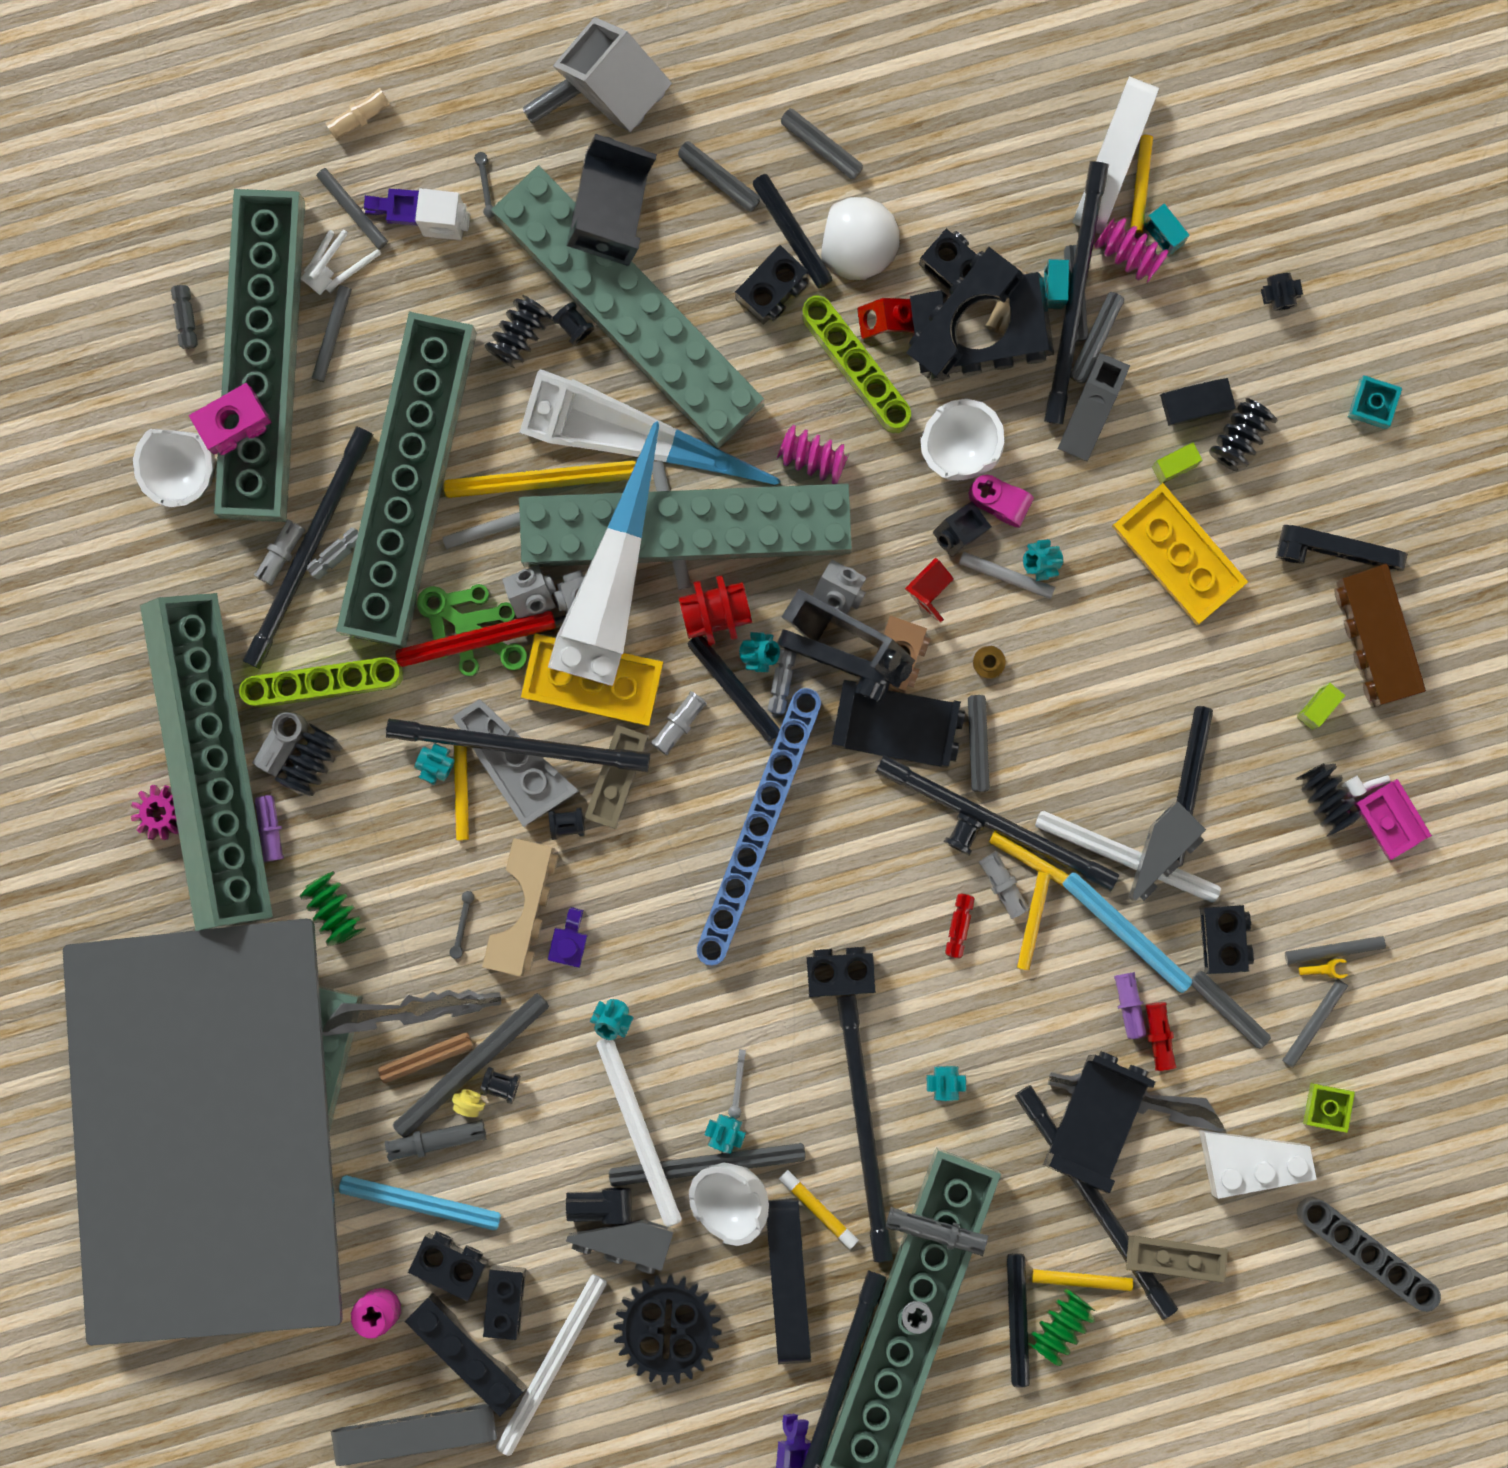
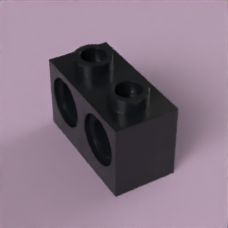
(948, 271)
(765, 280)
(1215, 940)
(841, 982)
(445, 1274)
(504, 1302)

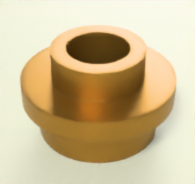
(984, 671)

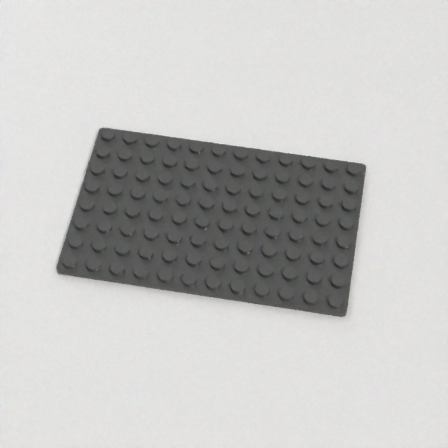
(201, 1134)

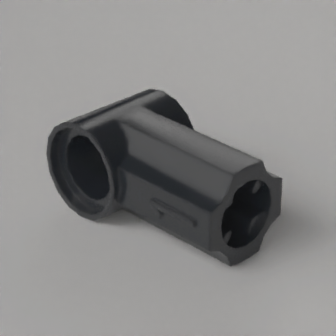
(608, 1206)

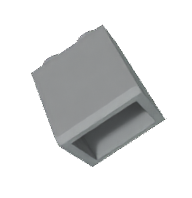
(613, 73)

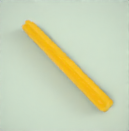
(538, 479)

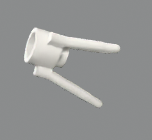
(319, 276)

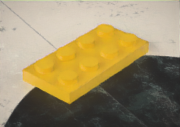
(1180, 554)
(627, 700)

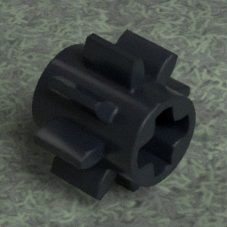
(1282, 291)

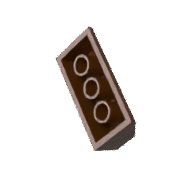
(1379, 636)

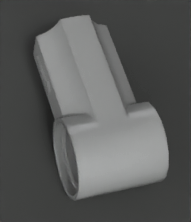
(278, 745)

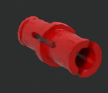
(1160, 1036)

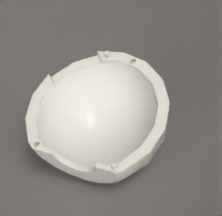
(859, 238)
(963, 440)
(173, 466)
(729, 1202)

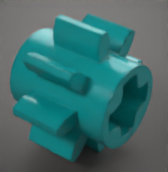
(1043, 559)
(759, 652)
(434, 763)
(611, 1019)
(946, 1083)
(725, 1133)

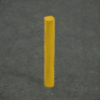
(1141, 182)
(461, 793)
(1027, 857)
(1033, 920)
(1082, 1280)

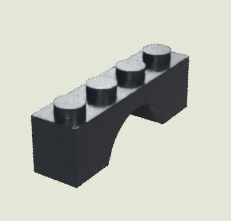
(989, 279)
(474, 1365)

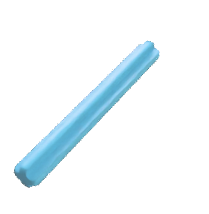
(1127, 932)
(419, 1202)

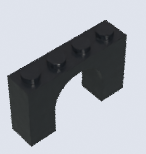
(1025, 339)

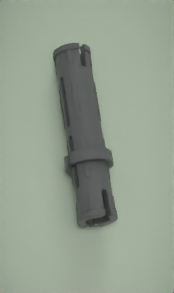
(435, 1140)
(936, 1231)

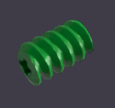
(331, 910)
(1063, 1327)

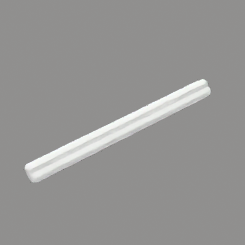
(1123, 854)
(639, 1132)
(551, 1365)

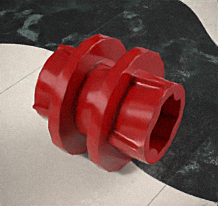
(715, 610)

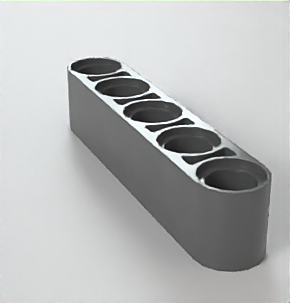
(1383, 1260)
(413, 1434)

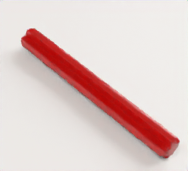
(475, 639)

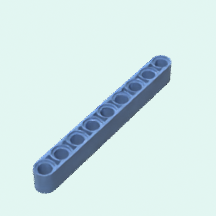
(759, 809)

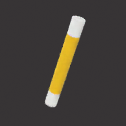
(818, 1209)

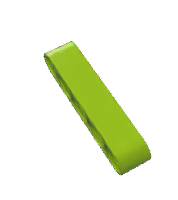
(854, 349)
(305, 682)

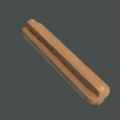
(425, 1057)

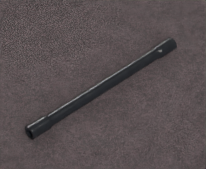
(1094, 191)
(352, 456)
(418, 732)
(1088, 869)
(850, 1024)
(1153, 1289)
(868, 1300)

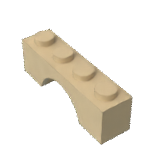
(510, 949)

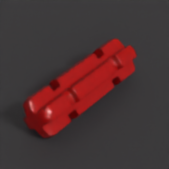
(959, 925)

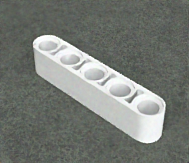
(1121, 144)

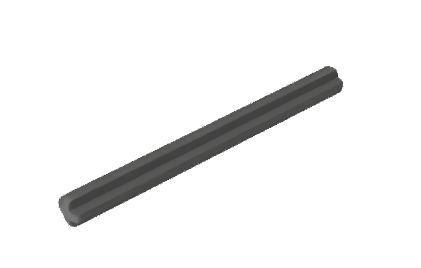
(470, 1065)
(692, 1166)

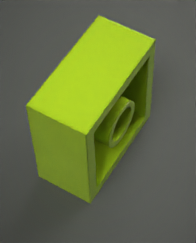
(1177, 463)
(1321, 706)
(1329, 1107)

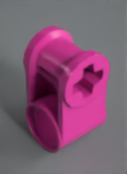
(1004, 502)

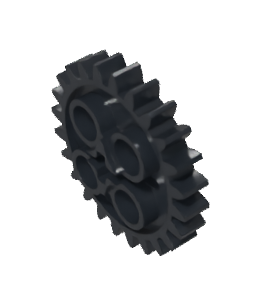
(638, 1326)

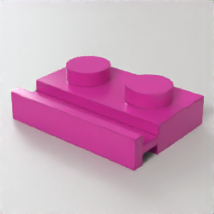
(1393, 819)

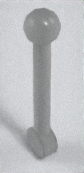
(734, 1111)

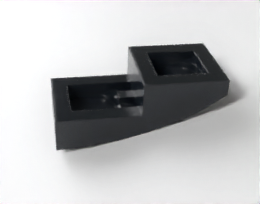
(1197, 401)

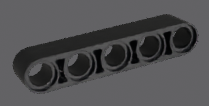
(788, 1281)

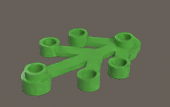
(468, 622)

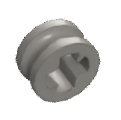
(922, 1326)

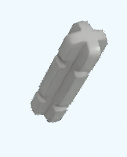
(333, 554)
(782, 682)

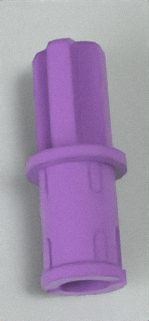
(268, 828)
(1130, 1005)

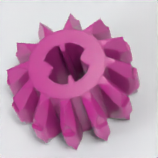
(151, 823)

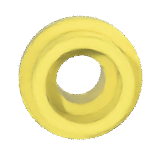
(468, 1103)

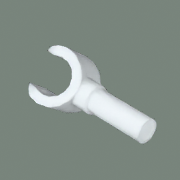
(1358, 788)

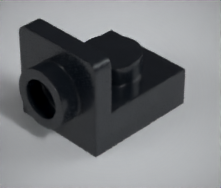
(961, 529)

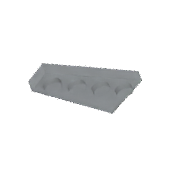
(525, 781)

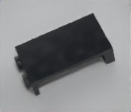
(610, 200)
(812, 616)
(900, 727)
(1097, 1121)

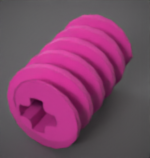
(1131, 249)
(813, 454)
(370, 1324)

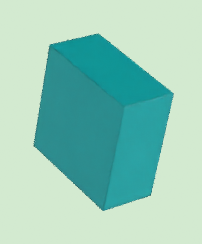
(1166, 229)
(1056, 283)
(1375, 402)

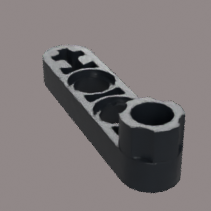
(1297, 540)
(871, 683)

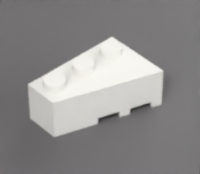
(1253, 1164)

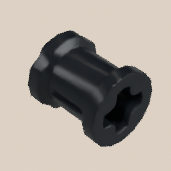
(573, 323)
(566, 823)
(964, 834)
(500, 1085)

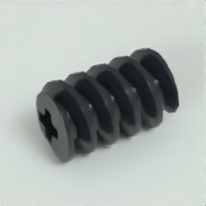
(517, 331)
(1242, 434)
(309, 761)
(1330, 797)

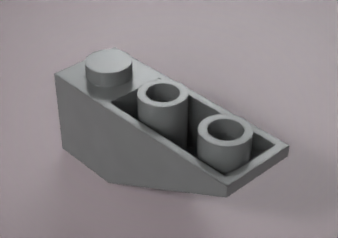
(1093, 406)
(1166, 841)
(637, 1242)

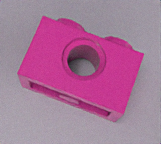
(211, 418)

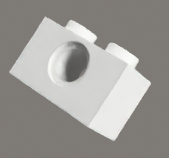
(441, 214)

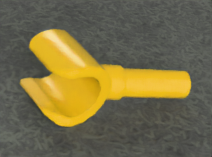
(1327, 969)

